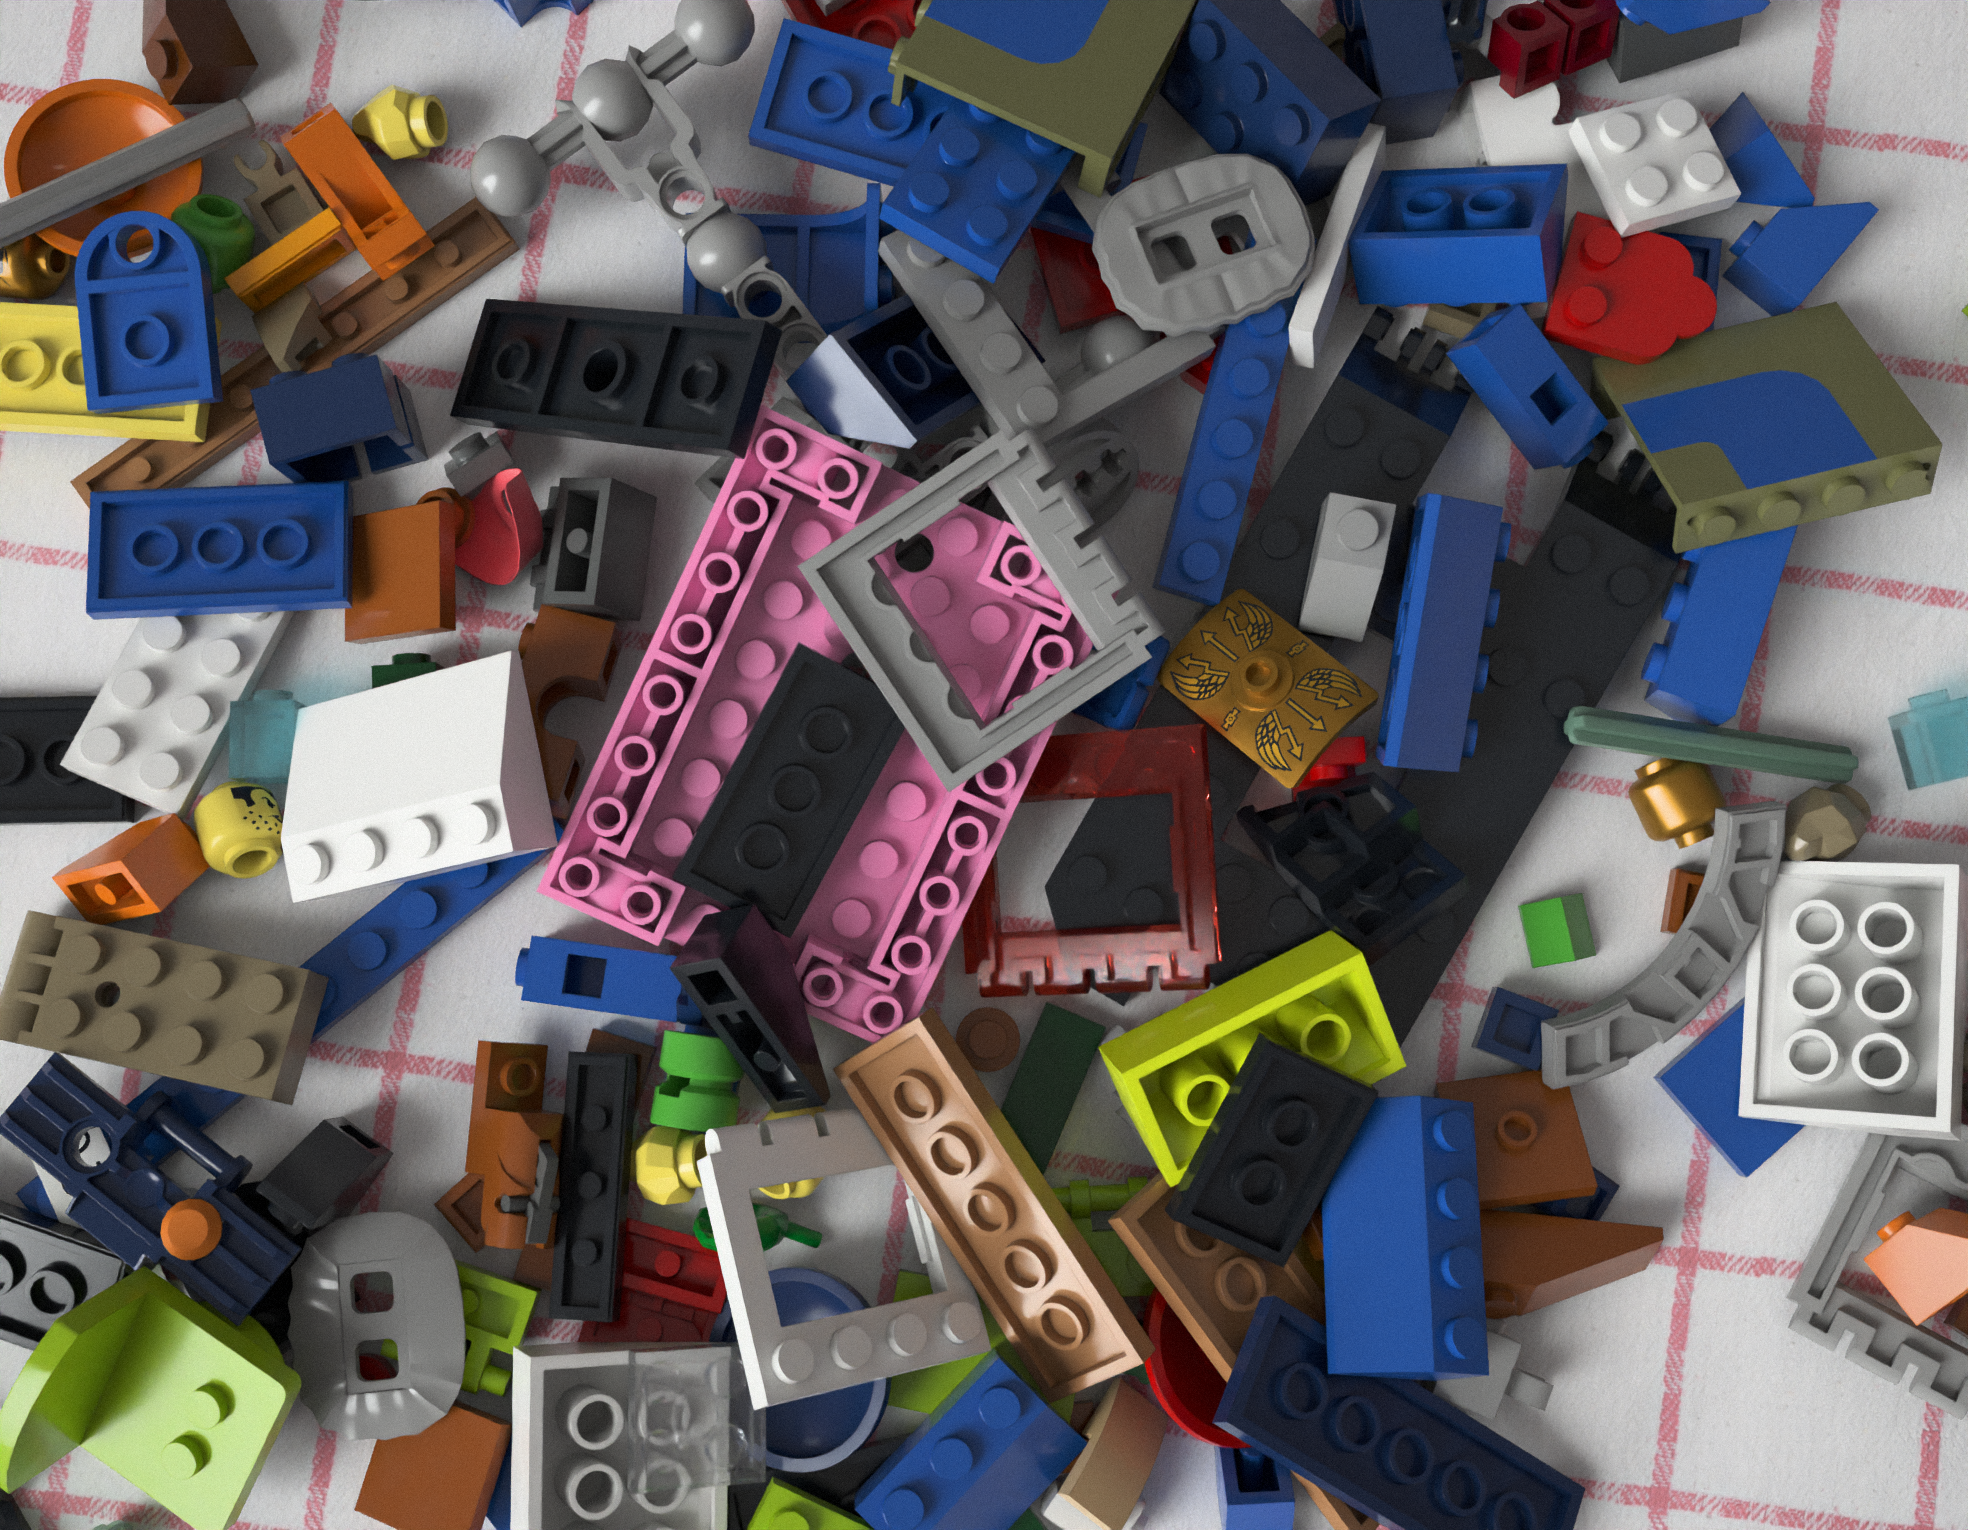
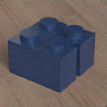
(320, 415)

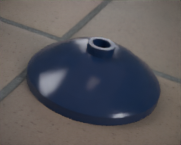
(826, 1426)

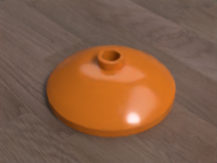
(81, 126)

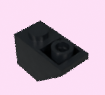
(324, 1175)

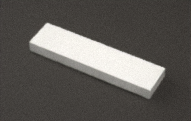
(1332, 255)

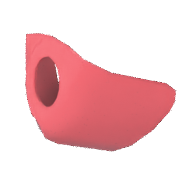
(502, 543)

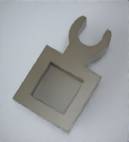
(282, 200)

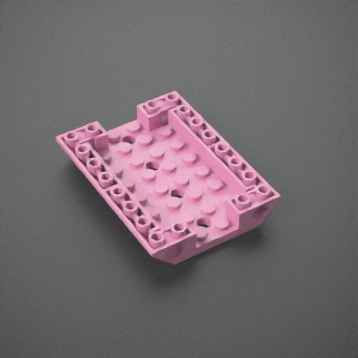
(728, 631)

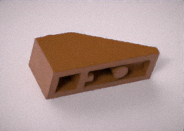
(1551, 1258)

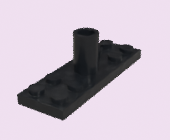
(618, 375)

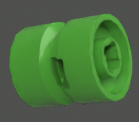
(697, 1083)

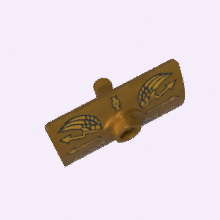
(1265, 686)

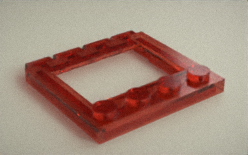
(1123, 957)

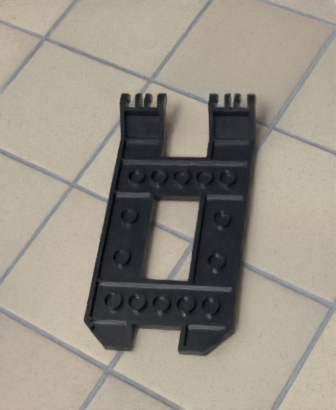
(1552, 648)

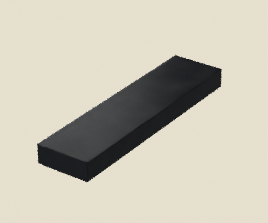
(593, 1187)

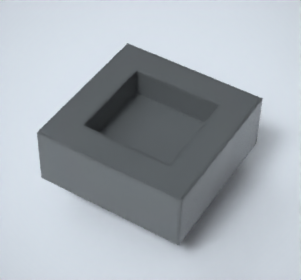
(477, 461)

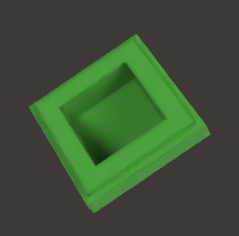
(1557, 930)

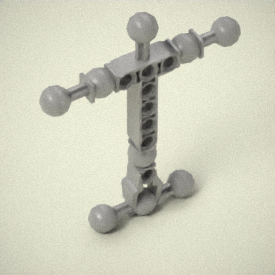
(723, 248)

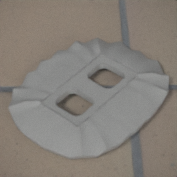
(1186, 204)
(423, 1322)

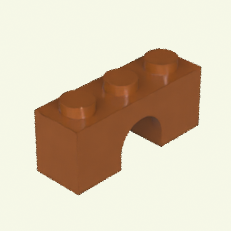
(563, 659)

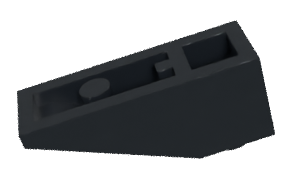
(754, 1003)

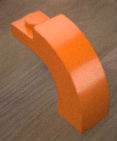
(357, 192)

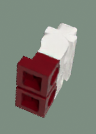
(1544, 38)

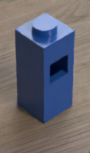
(1528, 389)
(598, 978)

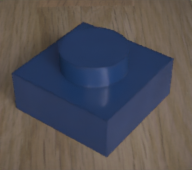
(1512, 1028)

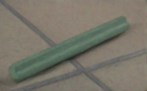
(1709, 745)

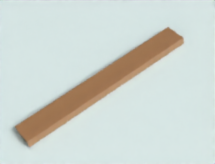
(358, 321)

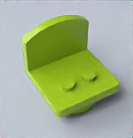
(156, 1395)

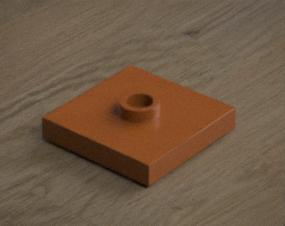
(1524, 1139)

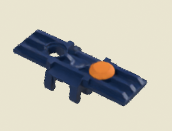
(137, 1209)

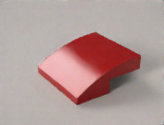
(668, 1289)

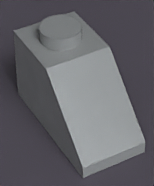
(1346, 566)

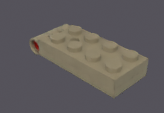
(178, 1012)

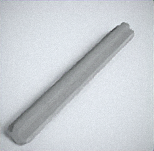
(123, 170)

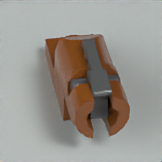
(514, 1145)

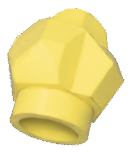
(402, 123)
(667, 1164)

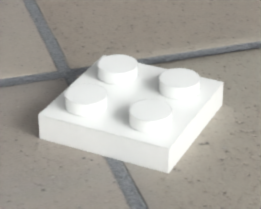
(1654, 163)

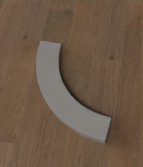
(1692, 965)

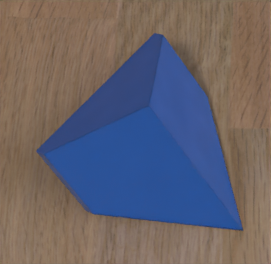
(1757, 159)

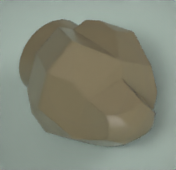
(1825, 823)

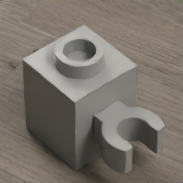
(1485, 1393)

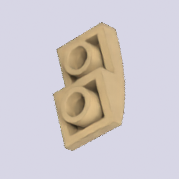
(1117, 1459)

